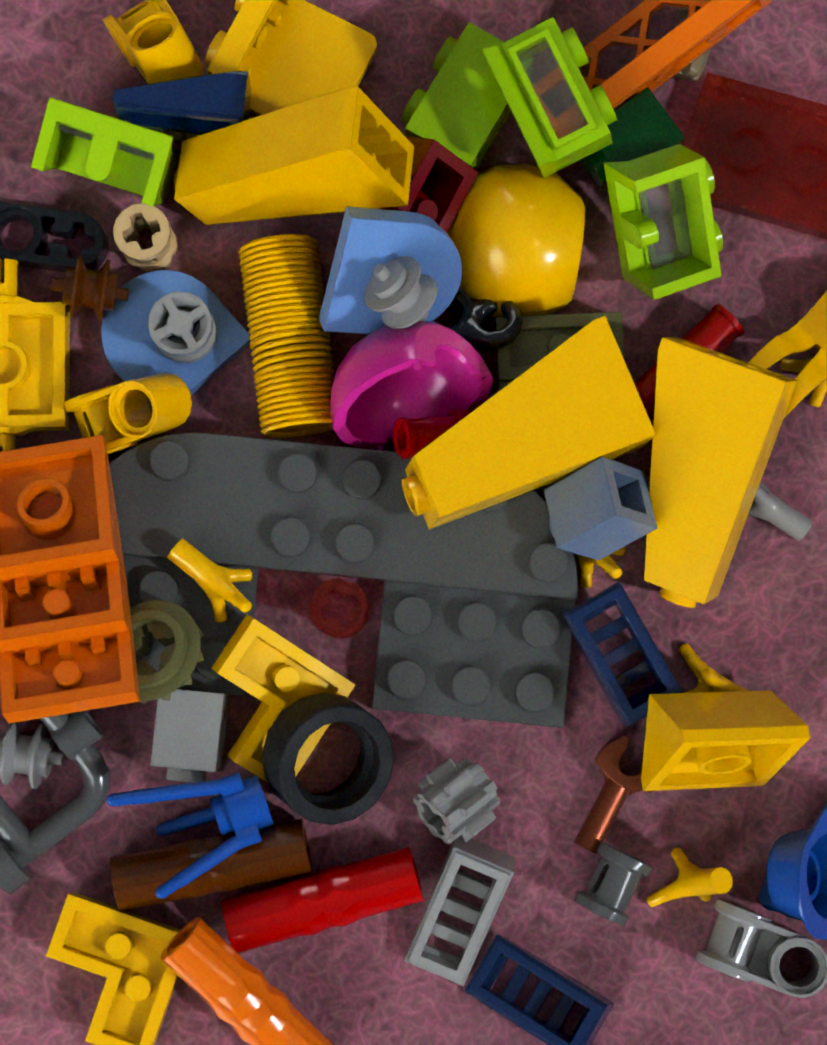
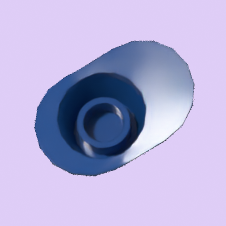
(798, 877)

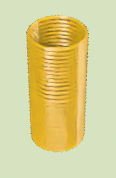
(283, 321)

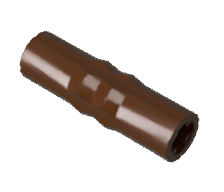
(279, 855)

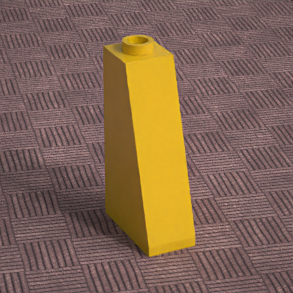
(297, 162)
(533, 431)
(707, 461)

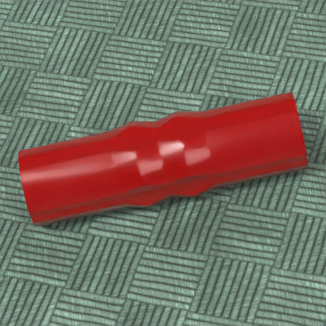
(322, 900)

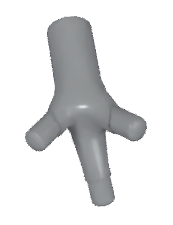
(780, 514)

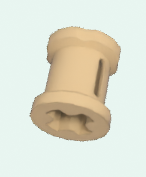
(127, 237)

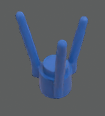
(237, 809)

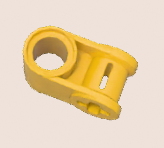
(155, 42)
(124, 413)

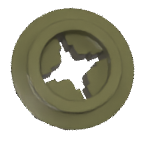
(172, 628)

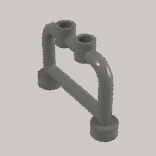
(19, 847)

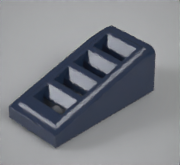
(187, 104)
(635, 707)
(574, 991)

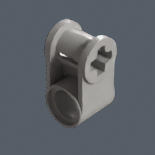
(758, 951)

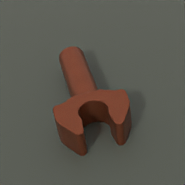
(611, 796)

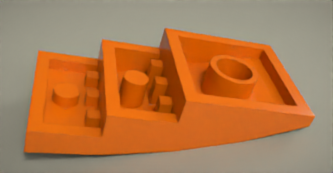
(62, 584)

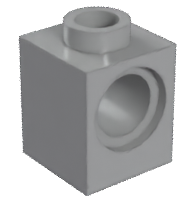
(190, 734)

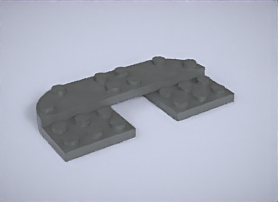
(465, 606)

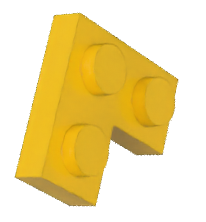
(277, 676)
(128, 954)

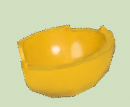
(520, 239)

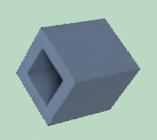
(600, 509)

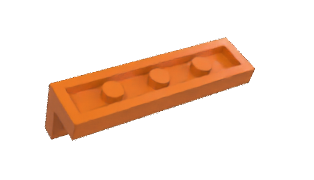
(663, 58)

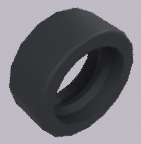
(364, 783)

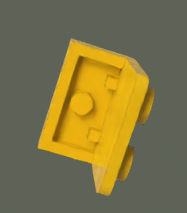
(290, 52)

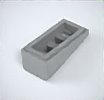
(483, 860)

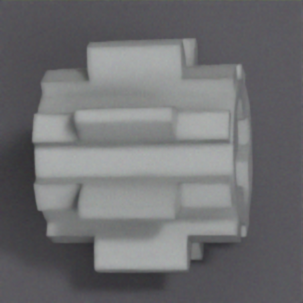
(456, 800)

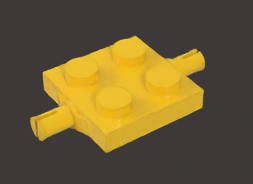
(31, 362)

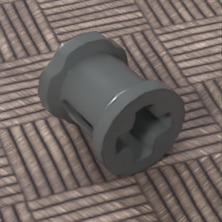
(613, 884)

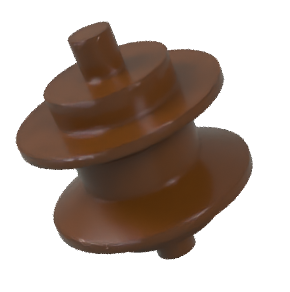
(90, 289)

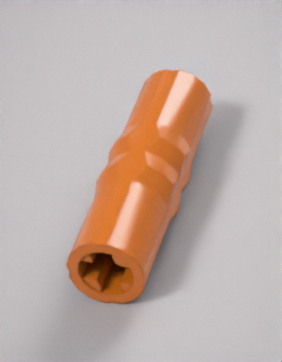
(237, 989)

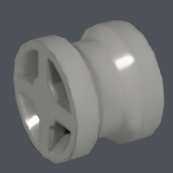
(176, 316)

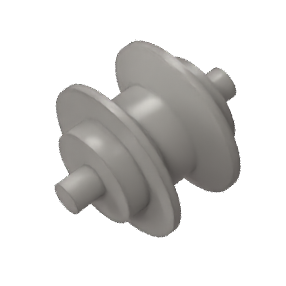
(400, 292)
(27, 755)

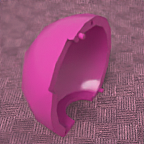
(404, 375)

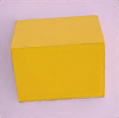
(718, 739)

